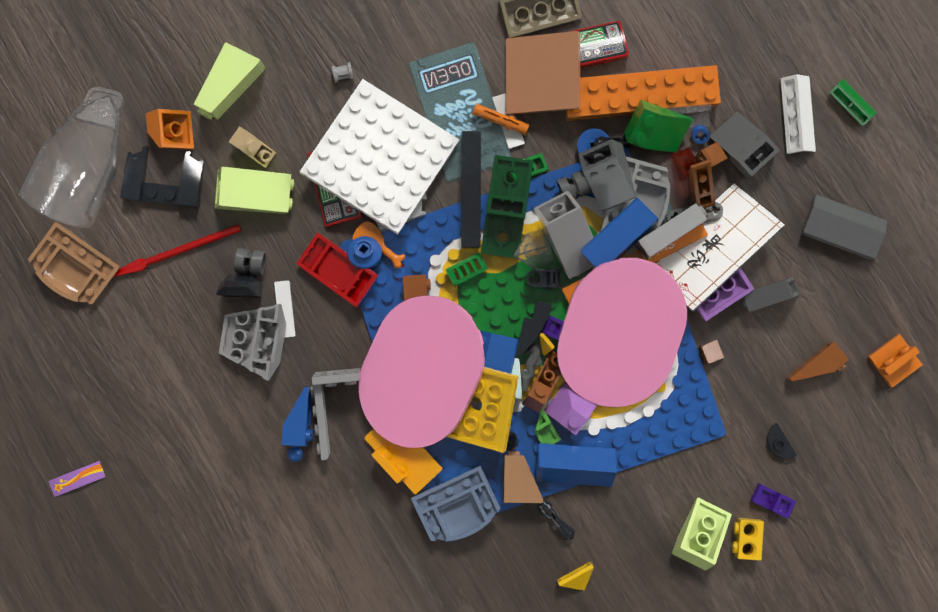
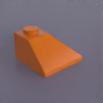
(170, 128)

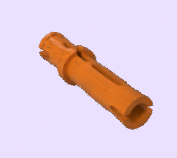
(500, 119)

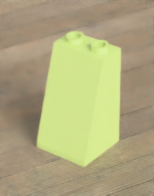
(227, 81)
(253, 190)

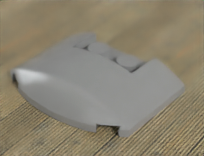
(650, 187)

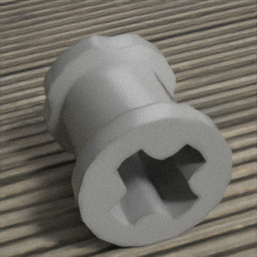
(342, 72)

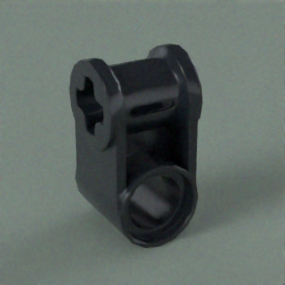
(545, 279)

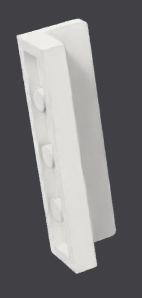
(798, 114)

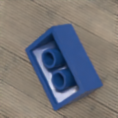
(499, 351)

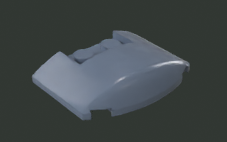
(457, 506)

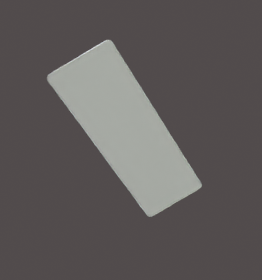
(283, 297)

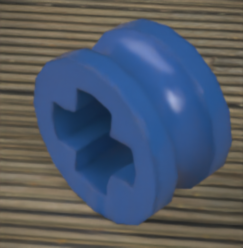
(694, 133)

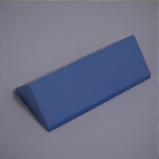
(620, 234)
(575, 464)

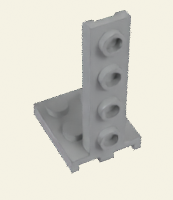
(330, 379)

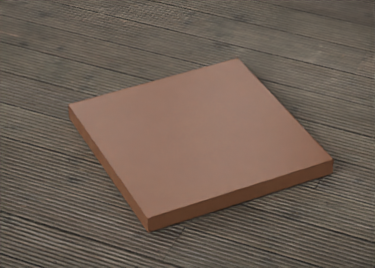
(543, 73)

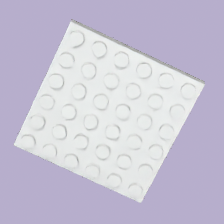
(379, 156)

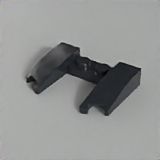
(136, 189)

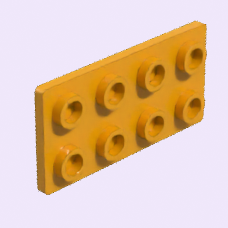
(402, 463)

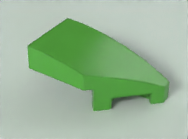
(545, 430)

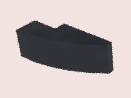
(532, 327)

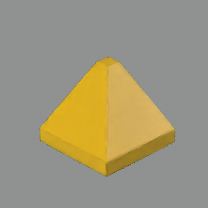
(546, 344)

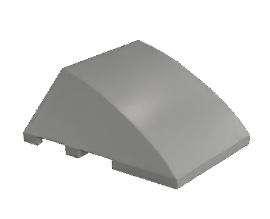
(255, 339)

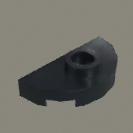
(779, 444)

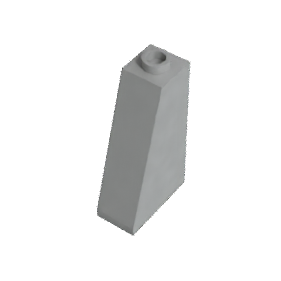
(672, 231)

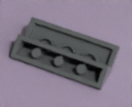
(845, 227)

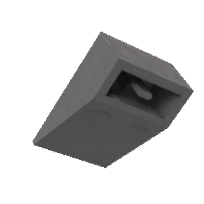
(744, 144)
(608, 174)

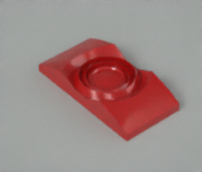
(332, 267)

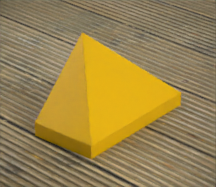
(577, 578)

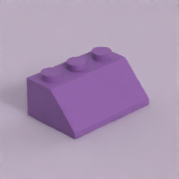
(731, 291)

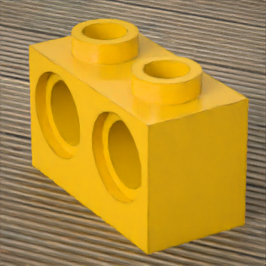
(754, 538)

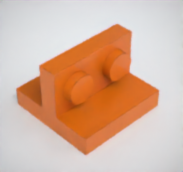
(895, 360)

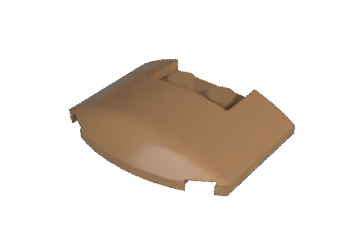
(72, 265)

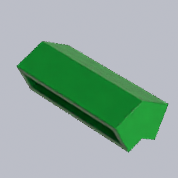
(853, 102)

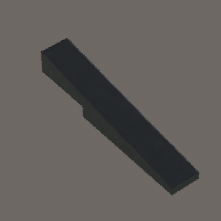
(471, 189)

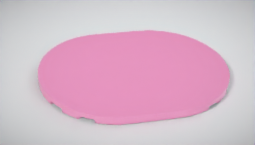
(621, 332)
(421, 371)

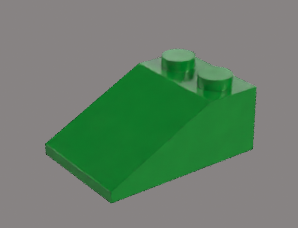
(657, 127)

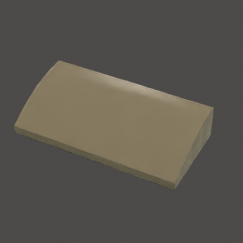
(532, 15)

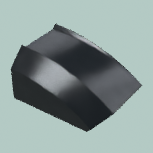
(240, 286)

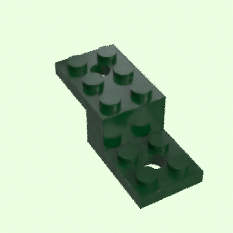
(506, 206)

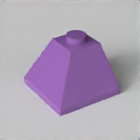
(570, 409)

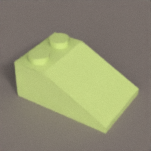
(702, 535)

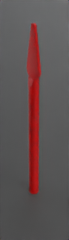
(141, 264)

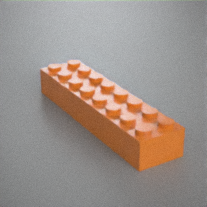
(670, 88)

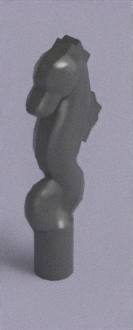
(533, 360)

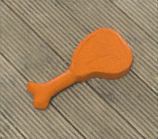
(371, 230)

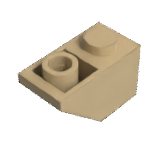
(252, 147)

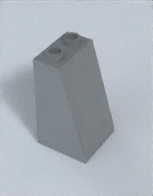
(566, 231)

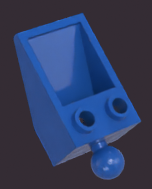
(297, 426)

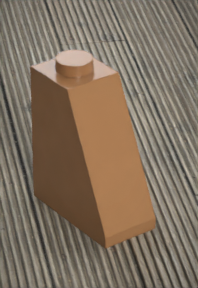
(519, 481)

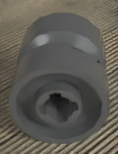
(576, 185)
(256, 264)

